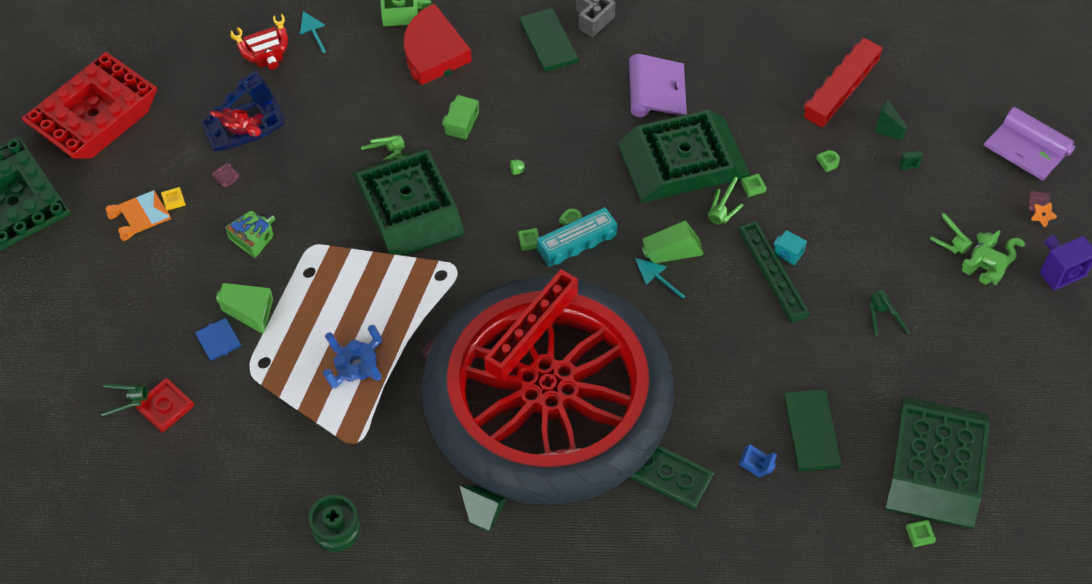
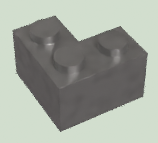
(594, 15)

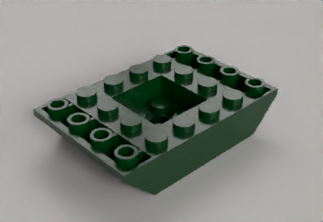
(664, 170)
(25, 181)
(414, 219)

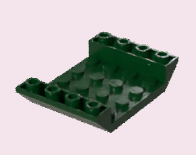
(939, 462)

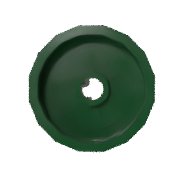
(334, 522)

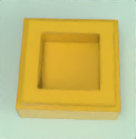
(173, 198)

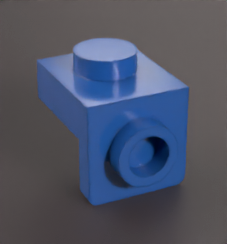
(757, 461)

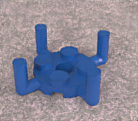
(351, 352)

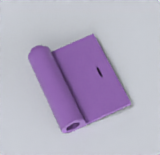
(656, 86)
(1022, 140)

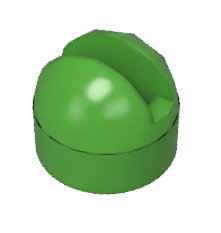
(516, 166)

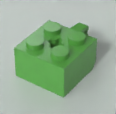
(401, 11)

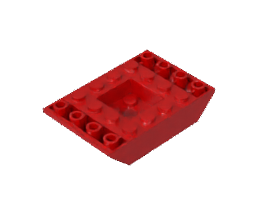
(102, 87)

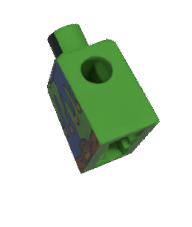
(251, 232)

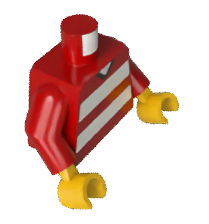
(264, 46)

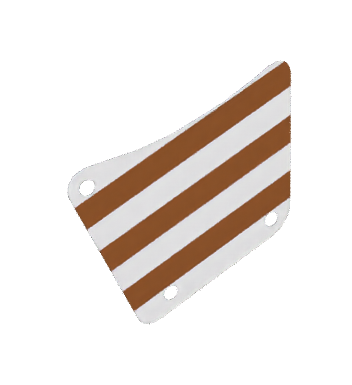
(344, 298)

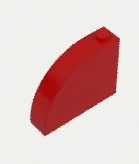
(433, 46)

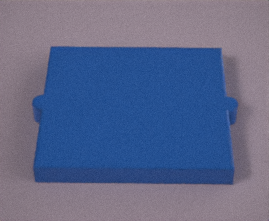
(218, 339)

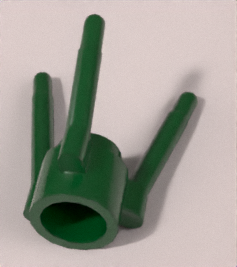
(882, 303)
(135, 393)

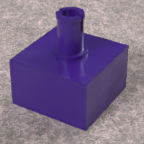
(1066, 262)

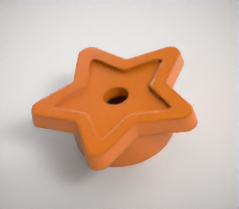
(1038, 214)

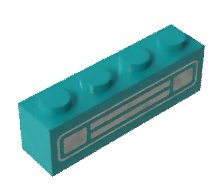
(577, 237)

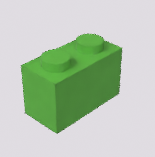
(461, 117)

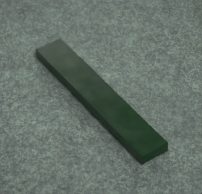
(774, 271)

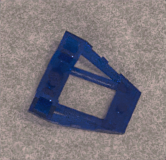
(263, 99)

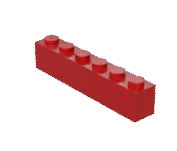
(842, 82)
(531, 325)

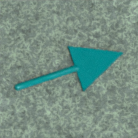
(310, 24)
(651, 270)

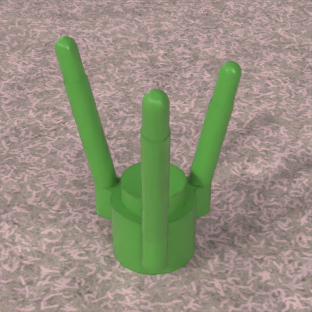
(393, 143)
(719, 213)
(961, 242)

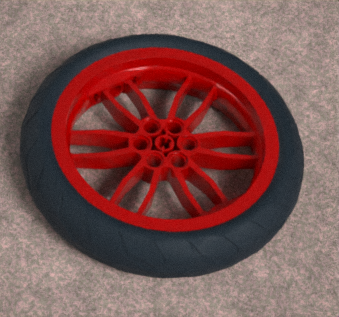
(561, 474)

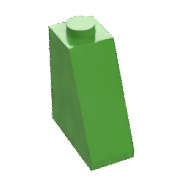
(672, 244)
(246, 304)

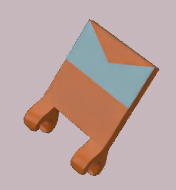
(140, 214)

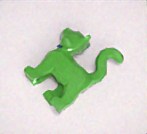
(990, 259)

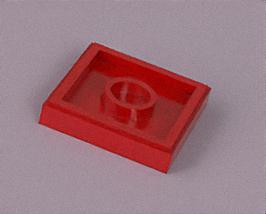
(165, 405)

